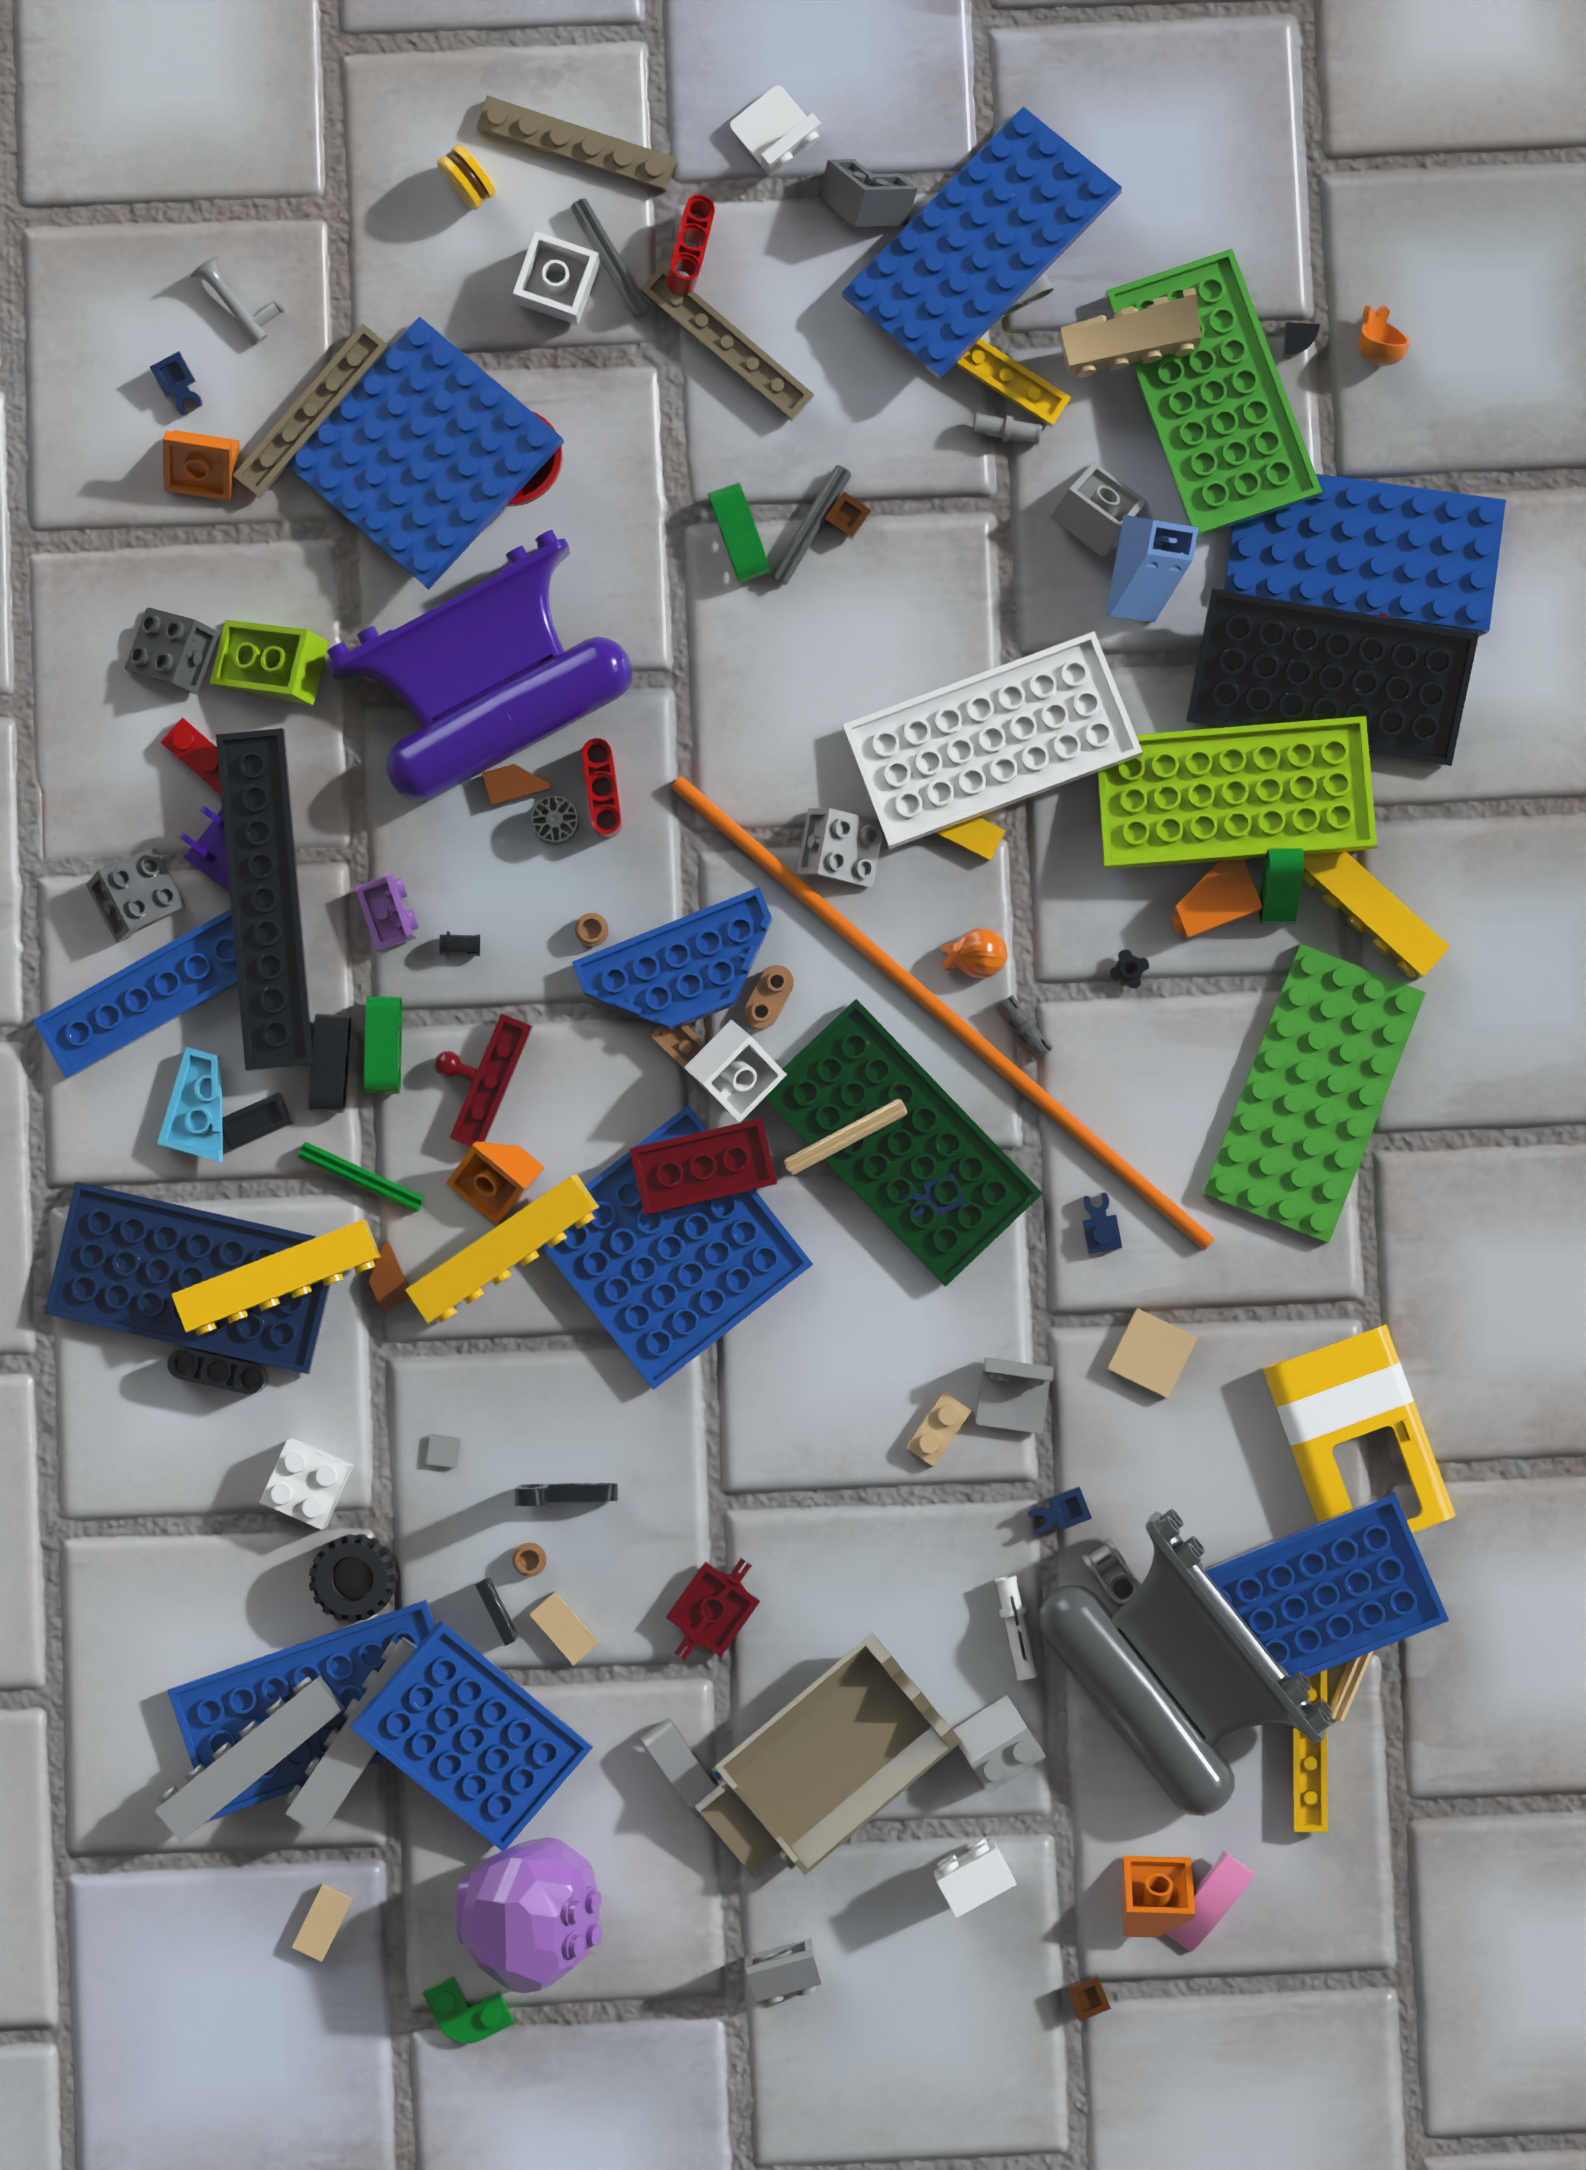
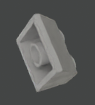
(1096, 509)
(998, 1744)
(783, 1971)

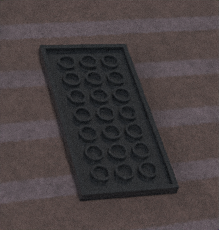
(1315, 662)

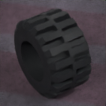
(332, 1598)

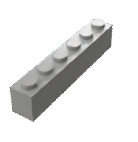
(346, 1755)
(249, 1758)

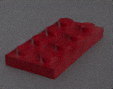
(703, 1166)

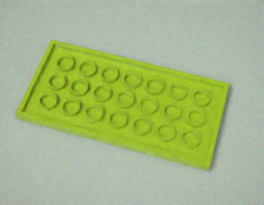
(1239, 794)

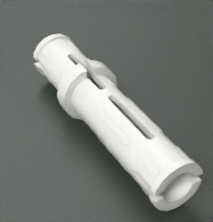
(1017, 1631)

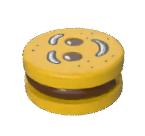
(466, 177)

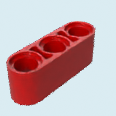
(695, 232)
(596, 772)

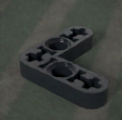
(564, 1492)

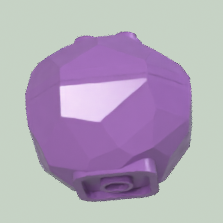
(529, 1914)

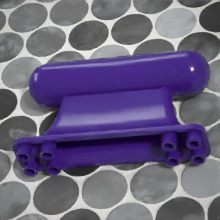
(485, 674)

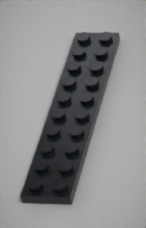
(265, 899)

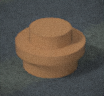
(591, 929)
(529, 1559)

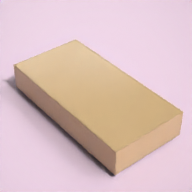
(564, 1628)
(322, 1922)

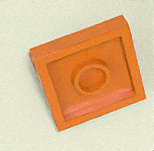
(199, 464)

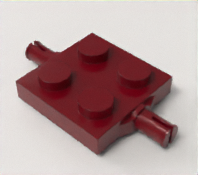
(713, 1609)

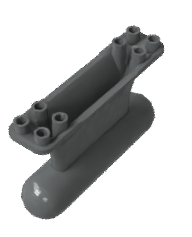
(1177, 1670)

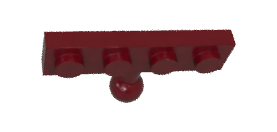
(488, 1081)

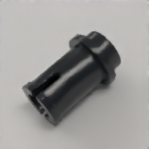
(459, 944)

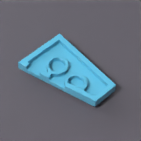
(195, 1107)

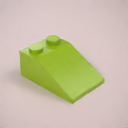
(270, 661)

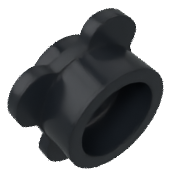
(1131, 978)

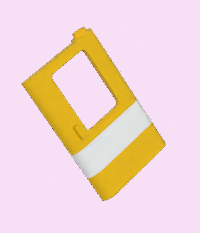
(1343, 1395)

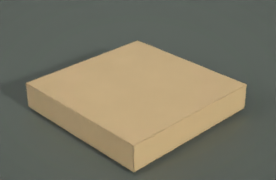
(1152, 1353)

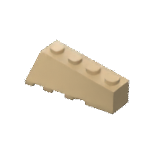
(1132, 336)

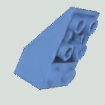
(1148, 566)

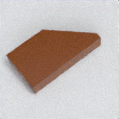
(512, 784)
(388, 1280)

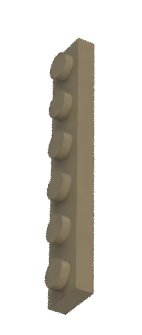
(576, 143)
(729, 346)
(310, 411)

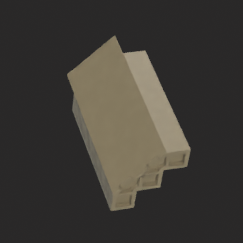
(826, 1763)

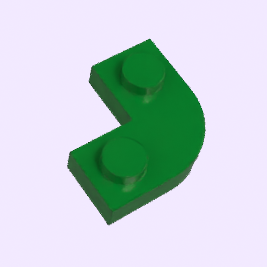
(463, 2021)

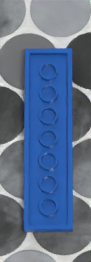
(141, 997)

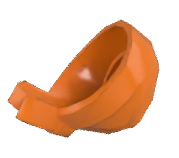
(1379, 340)
(977, 953)

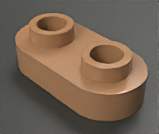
(768, 996)

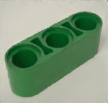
(739, 533)
(1281, 885)
(383, 1045)

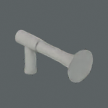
(251, 325)

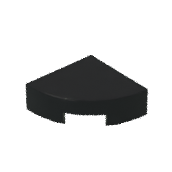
(1298, 338)

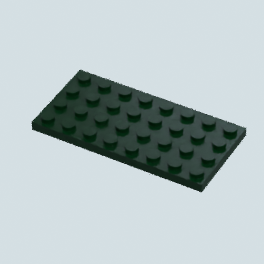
(857, 1070)

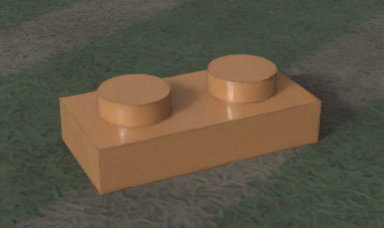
(679, 1043)

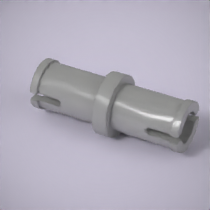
(1007, 429)

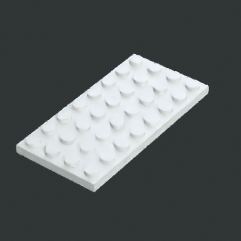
(992, 740)

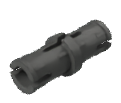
(1024, 1027)

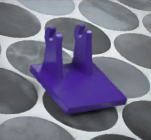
(210, 850)

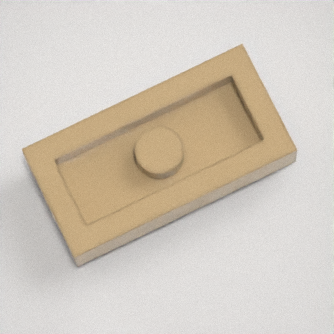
(938, 1429)

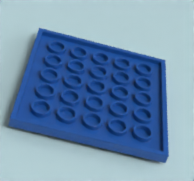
(424, 452)
(677, 1275)

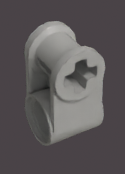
(1110, 1570)

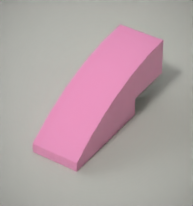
(1212, 1899)

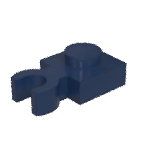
(175, 377)
(929, 1197)
(1101, 1230)
(1066, 1509)

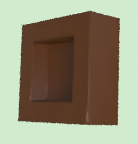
(847, 515)
(1088, 1997)

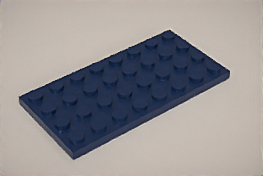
(132, 1252)

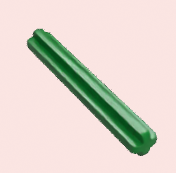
(360, 1177)

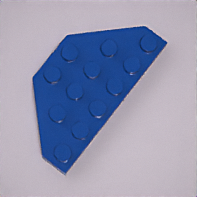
(683, 966)

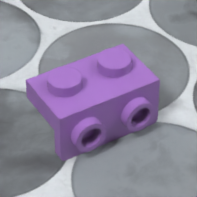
(386, 911)

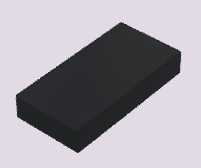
(255, 1121)
(497, 1611)

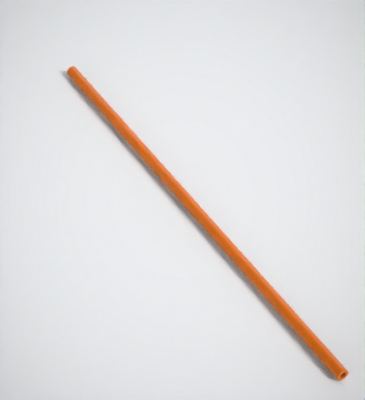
(942, 1013)

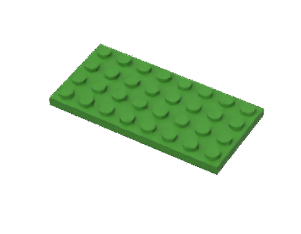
(1222, 406)
(1313, 1093)

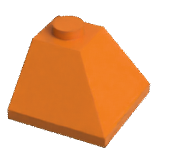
(494, 1178)
(1156, 1895)

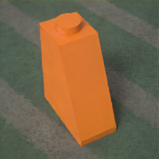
(1216, 900)

